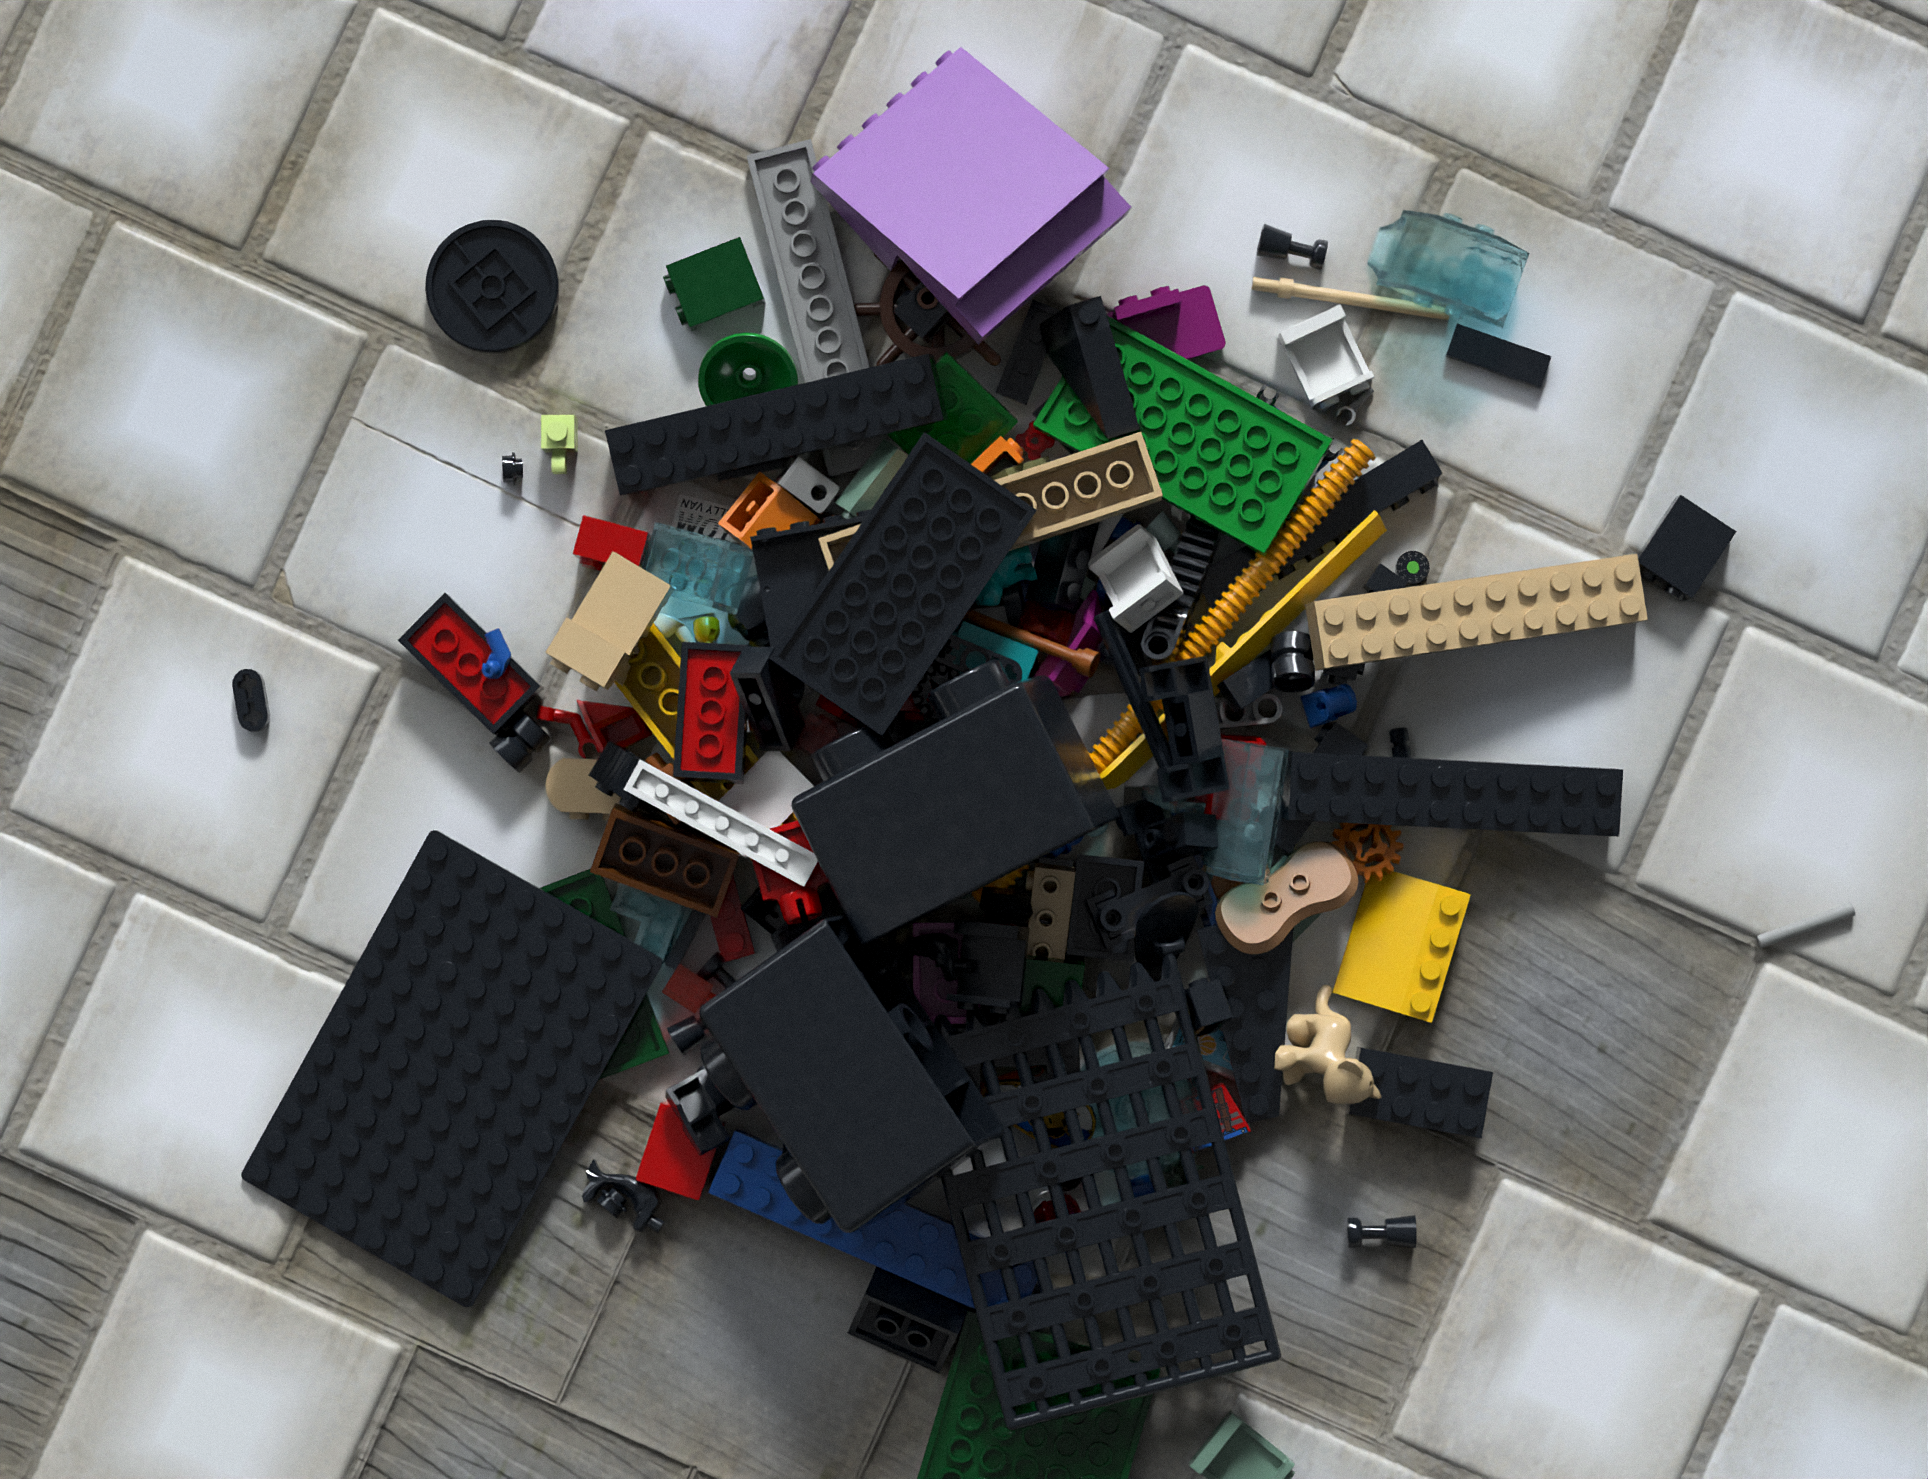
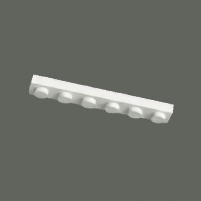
(721, 823)

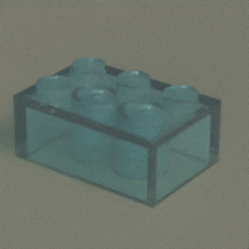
(699, 567)

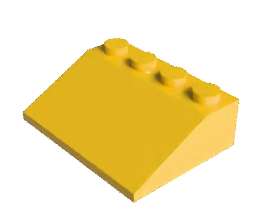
(1401, 944)

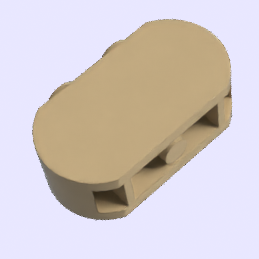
(575, 792)

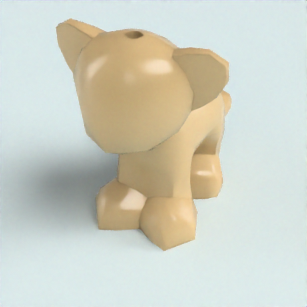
(1320, 1048)

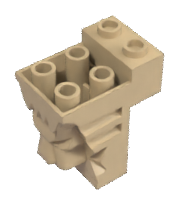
(609, 624)

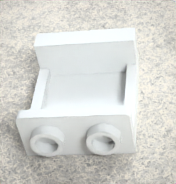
(1326, 358)
(1136, 577)

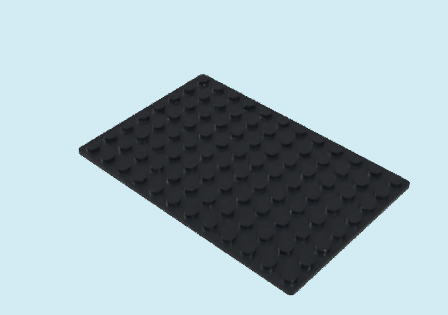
(451, 1068)

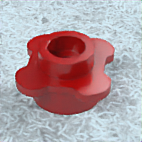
(1034, 450)

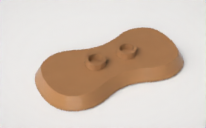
(1309, 882)

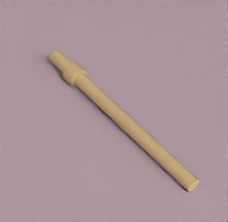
(1286, 288)

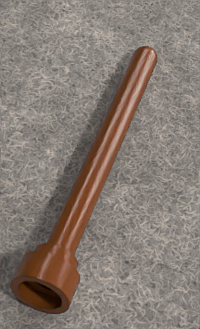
(1084, 661)

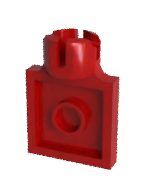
(787, 892)

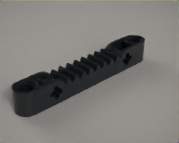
(1190, 569)

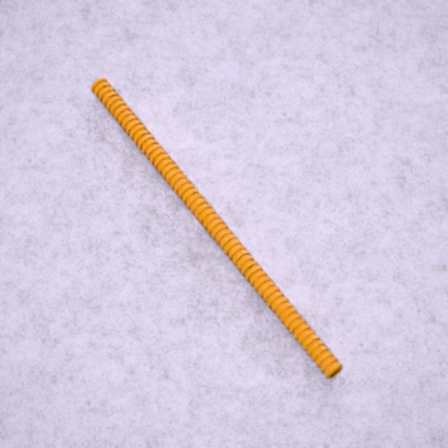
(1235, 600)

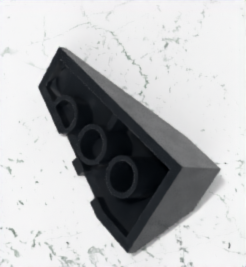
(1087, 357)

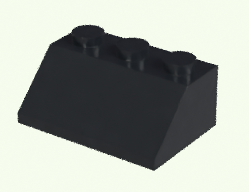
(908, 1319)

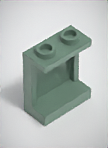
(1240, 1453)

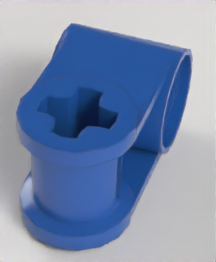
(1328, 704)

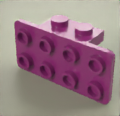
(1175, 319)

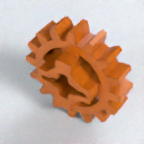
(1378, 852)

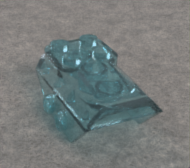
(1449, 265)

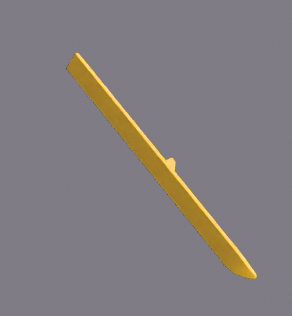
(1257, 638)

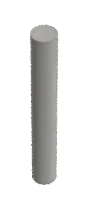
(1806, 925)

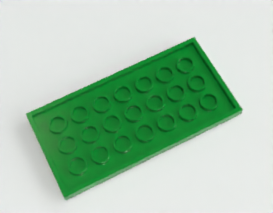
(1207, 440)

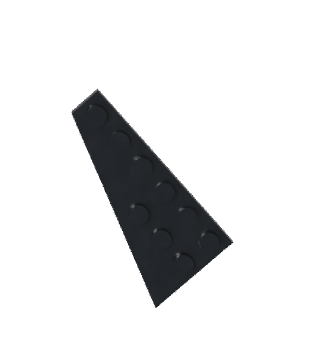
(1258, 1001)

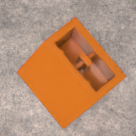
(763, 506)

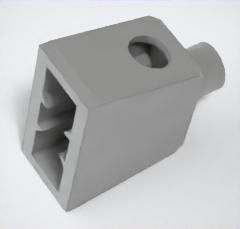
(800, 478)

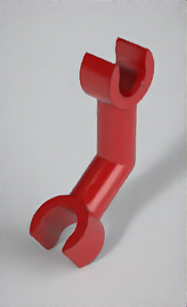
(569, 718)

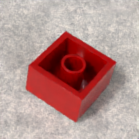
(600, 538)

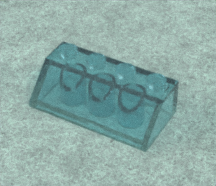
(1247, 812)

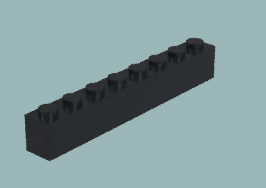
(1375, 490)

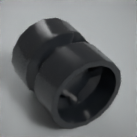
(1293, 662)
(520, 741)

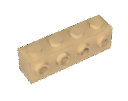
(1050, 902)

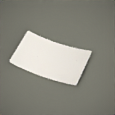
(767, 790)

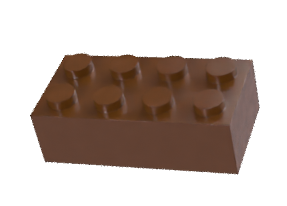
(665, 860)

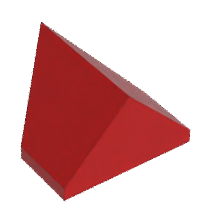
(613, 724)

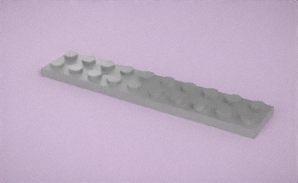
(811, 278)

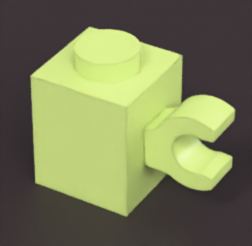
(559, 436)

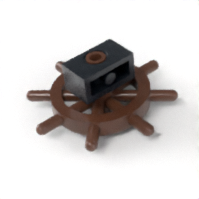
(923, 316)

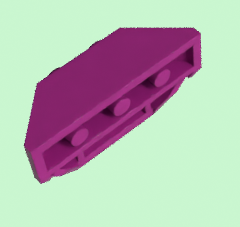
(1083, 635)

